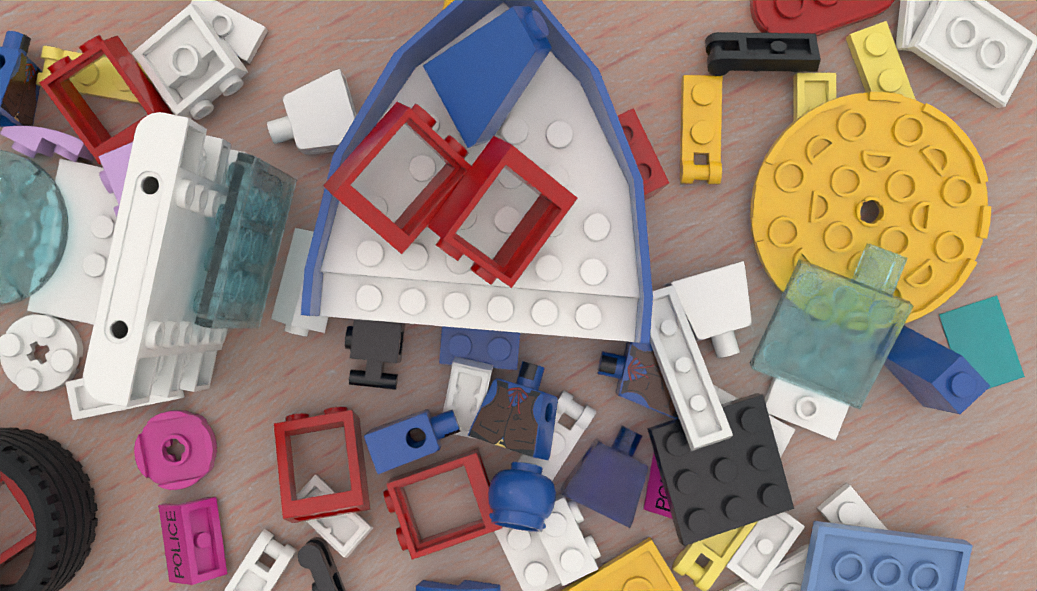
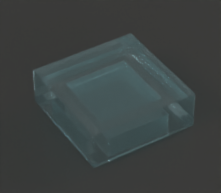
(879, 268)

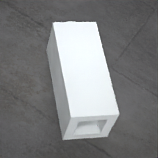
(289, 297)

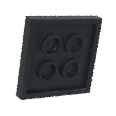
(725, 481)

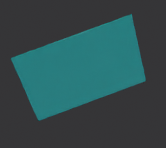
(983, 340)

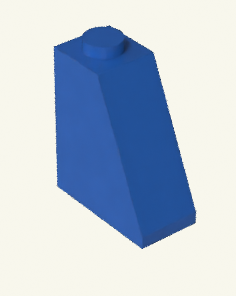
(490, 71)
(934, 373)

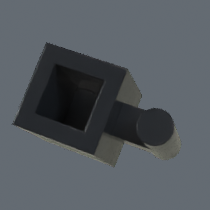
(377, 344)

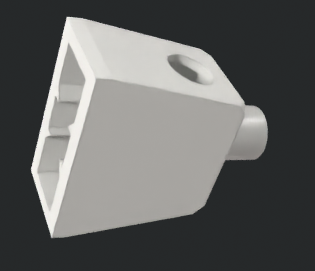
(316, 115)
(716, 305)

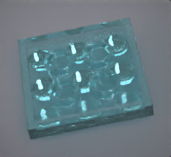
(830, 334)

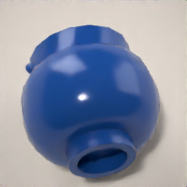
(521, 497)

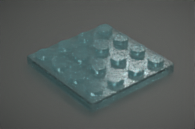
(245, 245)

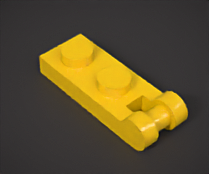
(701, 128)

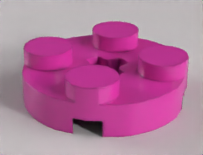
(163, 468)

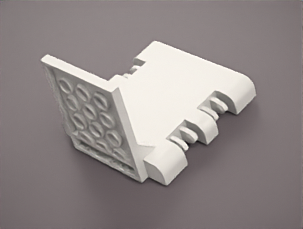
(144, 267)

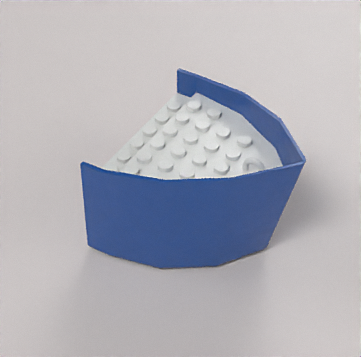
(583, 280)

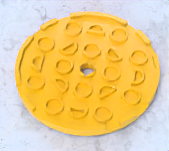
(881, 151)

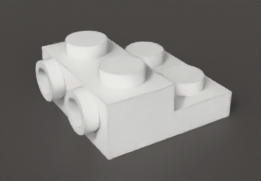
(190, 64)
(553, 555)

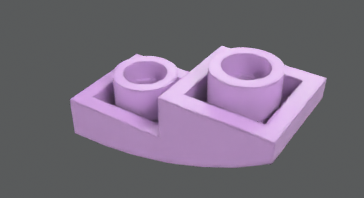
(34, 140)

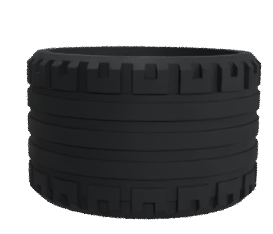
(60, 505)

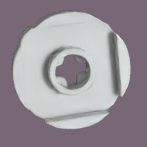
(18, 351)

